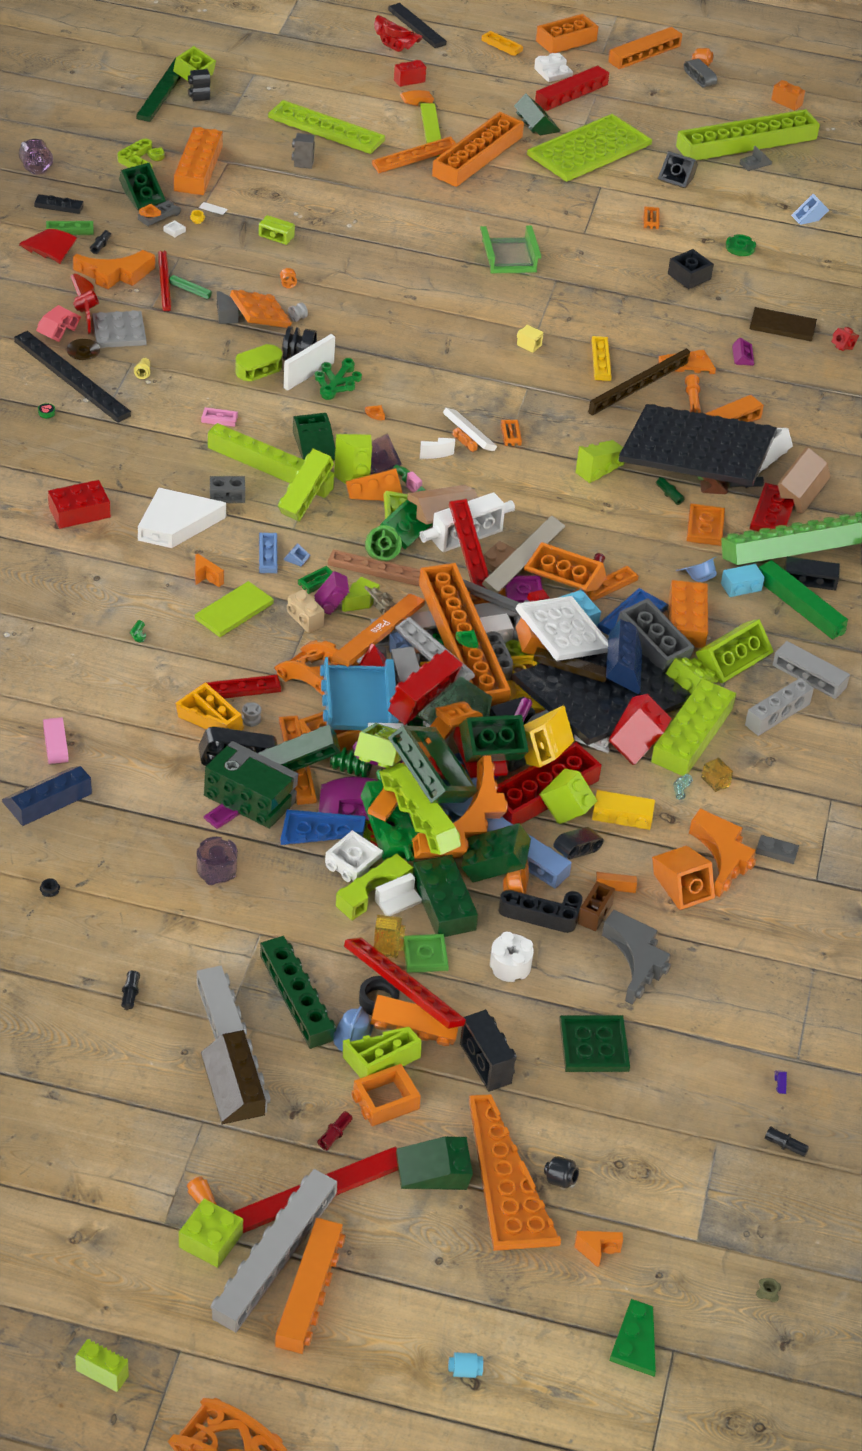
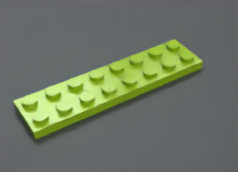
(326, 126)

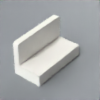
(397, 895)

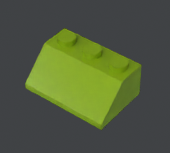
(352, 456)

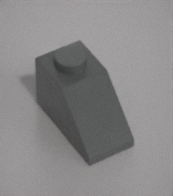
(227, 309)

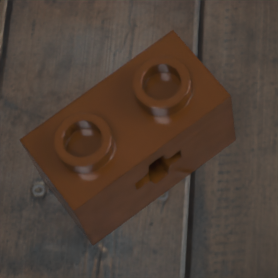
(596, 906)

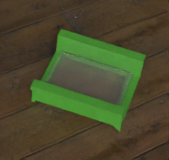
(512, 254)

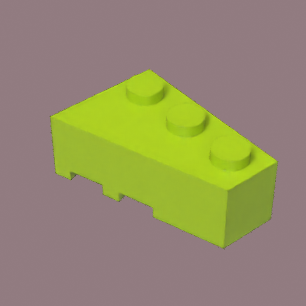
(382, 1051)

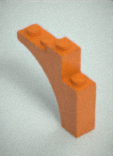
(110, 271)
(726, 846)

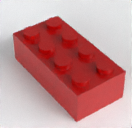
(424, 686)

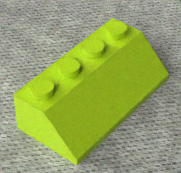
(736, 650)

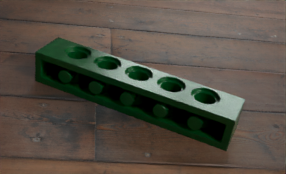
(297, 992)

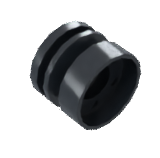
(295, 343)

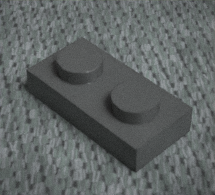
(777, 849)

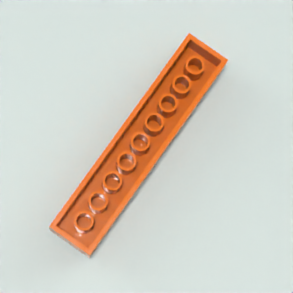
(454, 613)

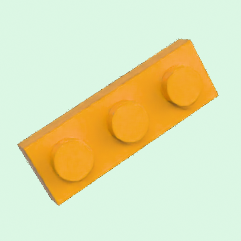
(502, 43)

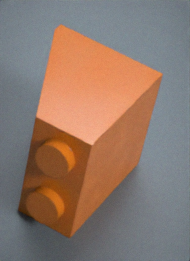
(685, 876)

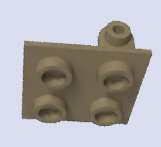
(382, 601)

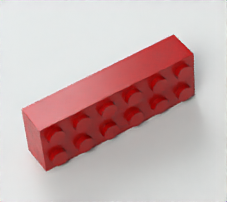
(524, 788)

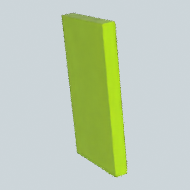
(234, 609)

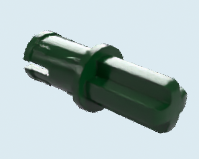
(670, 490)

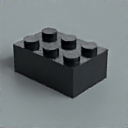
(488, 1050)

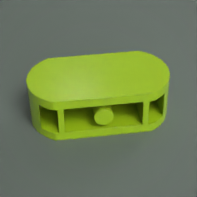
(258, 362)

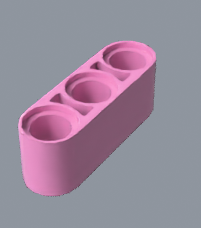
(55, 740)

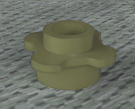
(768, 1284)

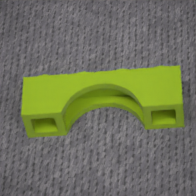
(353, 898)

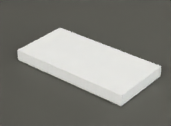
(308, 361)

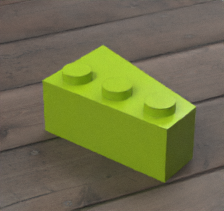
(598, 460)

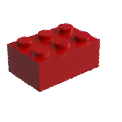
(79, 504)

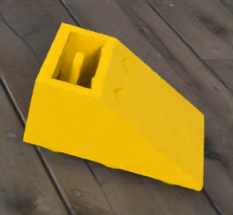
(548, 737)

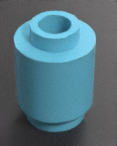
(465, 1365)

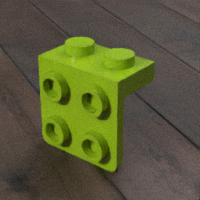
(689, 673)

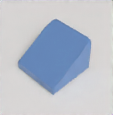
(297, 555)

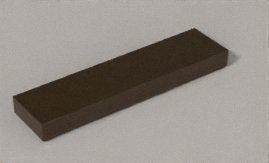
(571, 665)

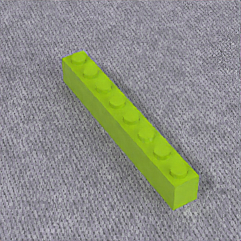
(260, 456)

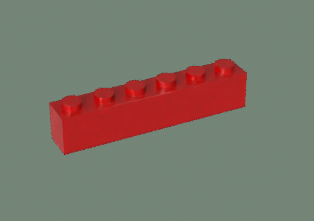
(572, 87)

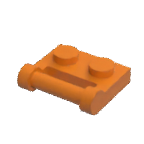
(456, 713)

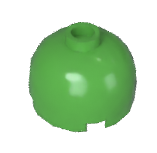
(383, 543)

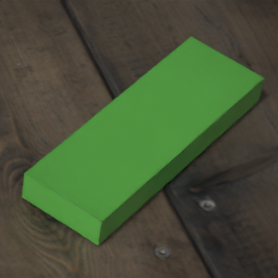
(72, 227)

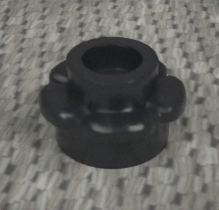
(49, 887)

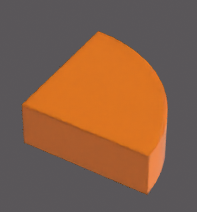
(150, 211)
(375, 412)

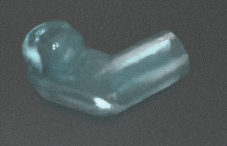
(681, 784)

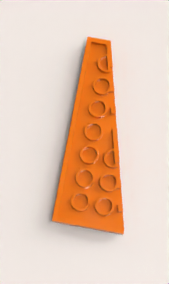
(511, 1199)

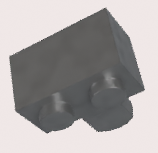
(304, 150)

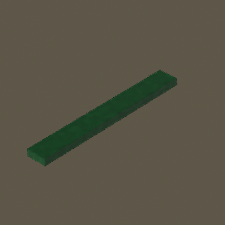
(158, 95)

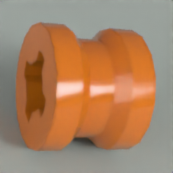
(288, 282)

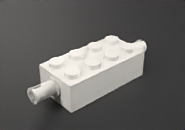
(486, 514)

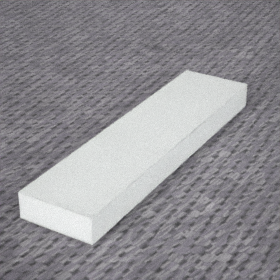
(469, 429)

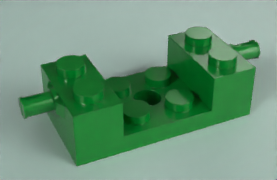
(389, 838)

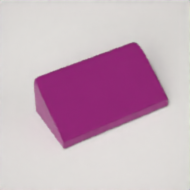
(743, 352)

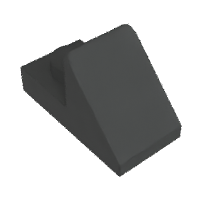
(755, 161)

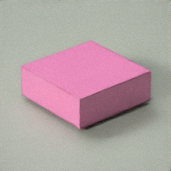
(413, 482)

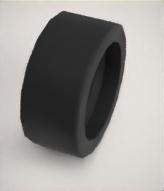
(372, 984)

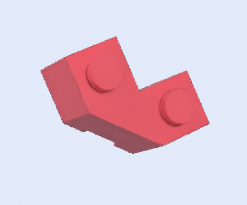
(56, 321)

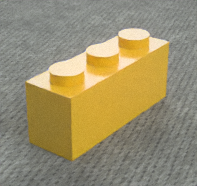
(623, 809)

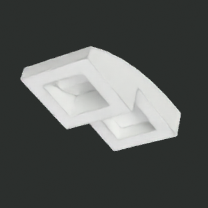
(439, 449)

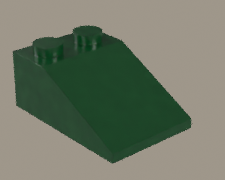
(141, 186)
(435, 1164)

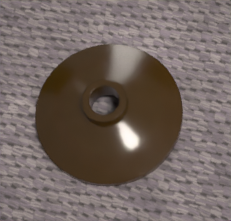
(83, 349)

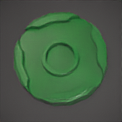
(740, 245)

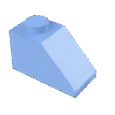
(810, 211)

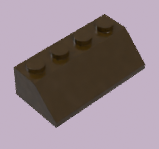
(233, 1078)

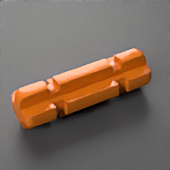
(465, 439)

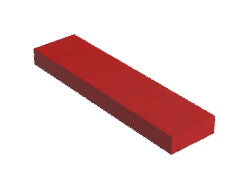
(247, 686)

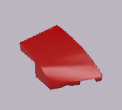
(50, 243)

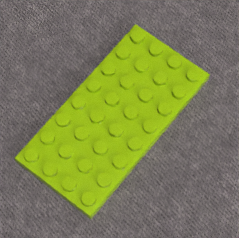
(589, 147)

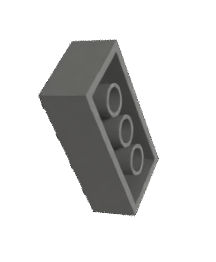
(658, 636)

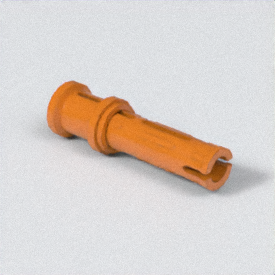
(693, 391)

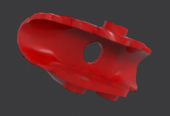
(395, 36)

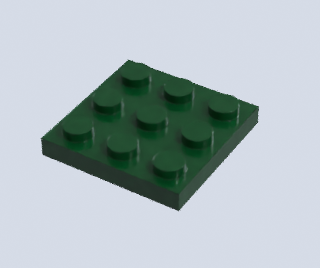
(594, 1043)

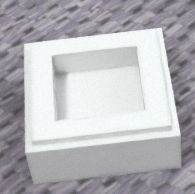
(174, 229)

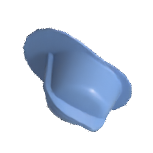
(702, 572)
(352, 1026)

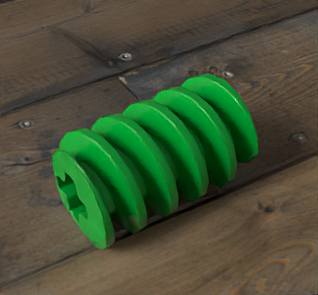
(350, 763)

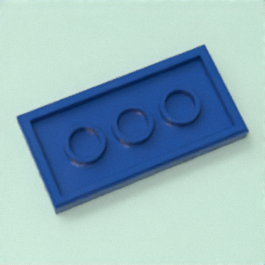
(639, 595)

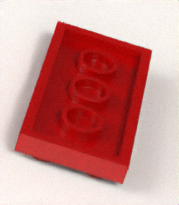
(771, 509)

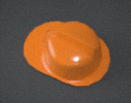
(517, 880)

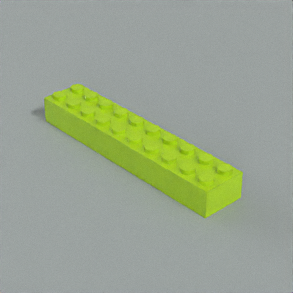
(745, 134)

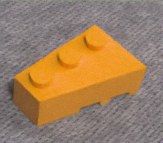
(208, 709)

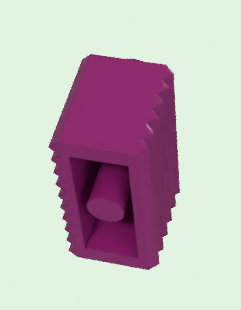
(332, 592)

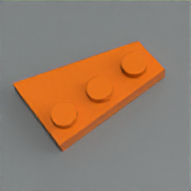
(697, 361)
(374, 485)

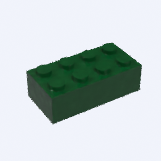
(445, 896)

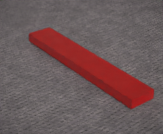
(469, 541)

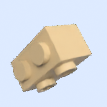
(305, 611)

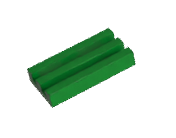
(319, 579)

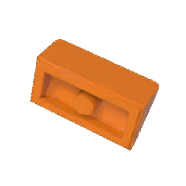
(620, 882)

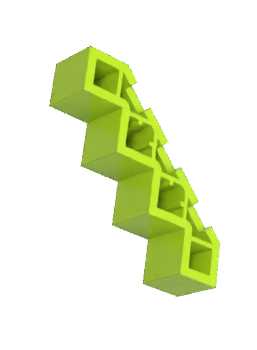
(426, 816)

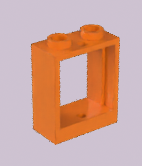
(394, 1109)

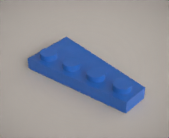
(319, 826)

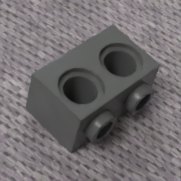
(227, 489)

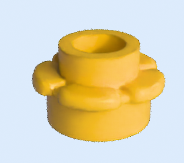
(197, 216)

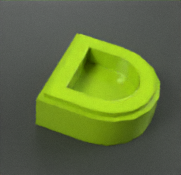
(156, 154)

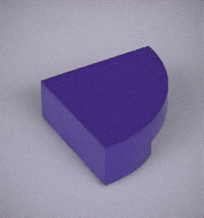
(781, 1078)

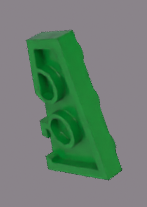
(636, 1339)

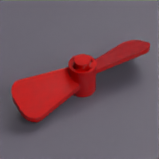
(86, 297)

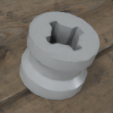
(297, 312)
(251, 714)

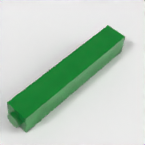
(803, 600)

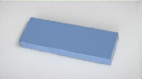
(267, 552)

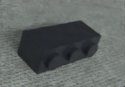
(813, 572)

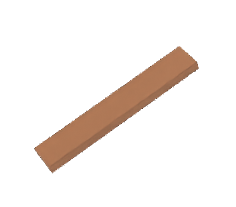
(374, 567)

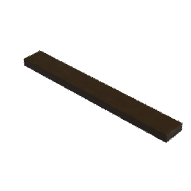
(639, 382)

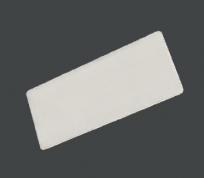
(213, 208)

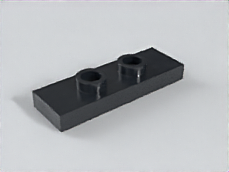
(58, 204)

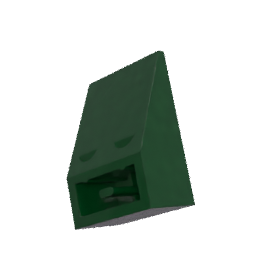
(314, 432)

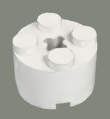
(511, 957)

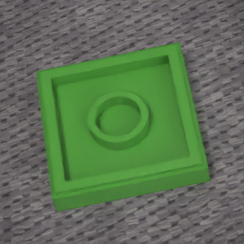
(425, 953)

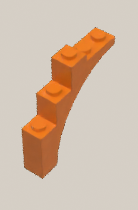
(484, 805)

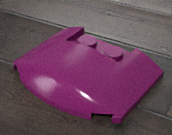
(344, 796)

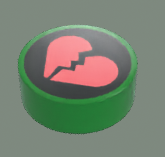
(46, 410)

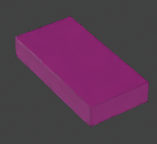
(220, 816)

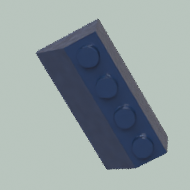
(624, 656)
(49, 795)

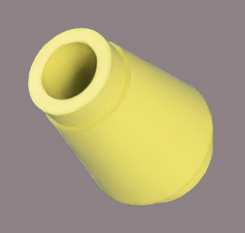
(142, 369)

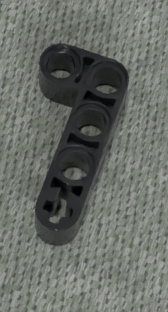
(217, 738)
(542, 912)

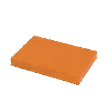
(705, 524)

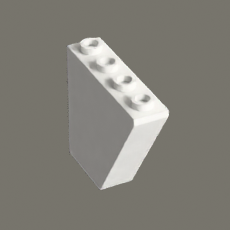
(177, 517)

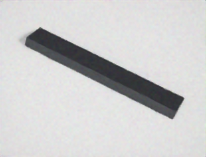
(417, 25)

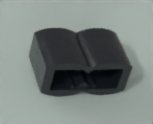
(199, 85)

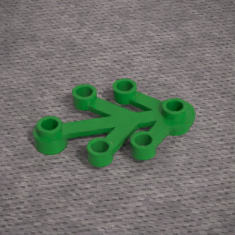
(329, 391)

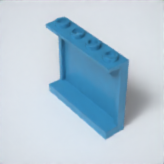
(357, 695)

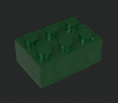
(495, 737)
(496, 853)

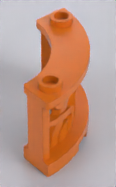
(310, 652)
(224, 1418)

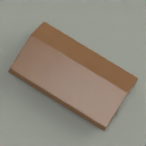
(804, 479)
(436, 500)

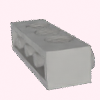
(779, 706)

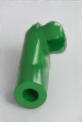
(402, 471)
(136, 631)

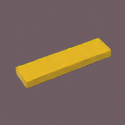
(601, 358)

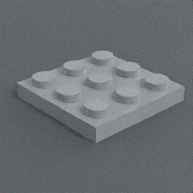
(119, 329)

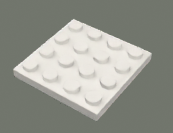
(563, 627)

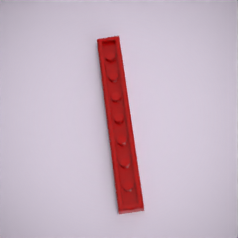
(405, 983)
(346, 1177)

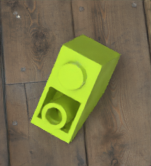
(359, 597)

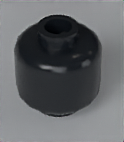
(561, 1172)

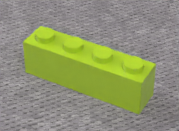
(305, 485)

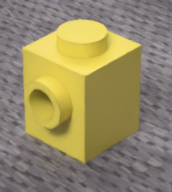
(529, 338)

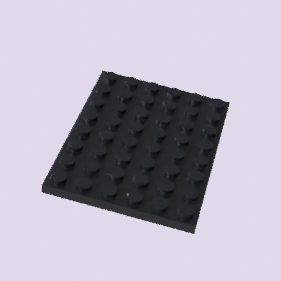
(698, 444)
(596, 705)

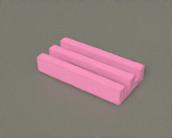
(223, 417)

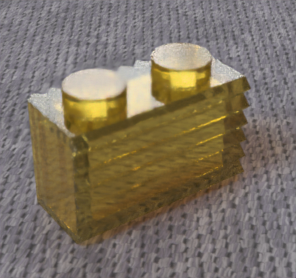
(388, 935)

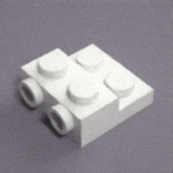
(552, 67)
(352, 856)

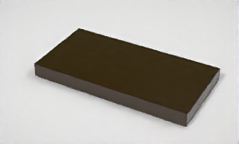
(783, 324)

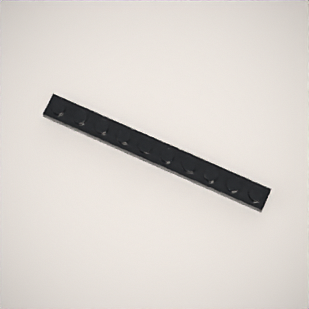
(72, 376)

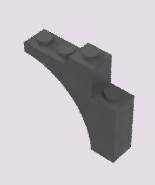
(639, 947)

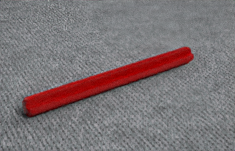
(164, 281)

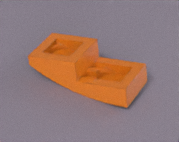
(415, 96)

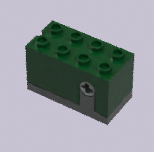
(250, 784)

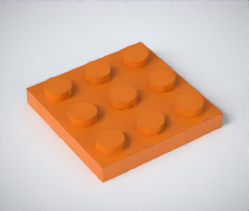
(260, 308)

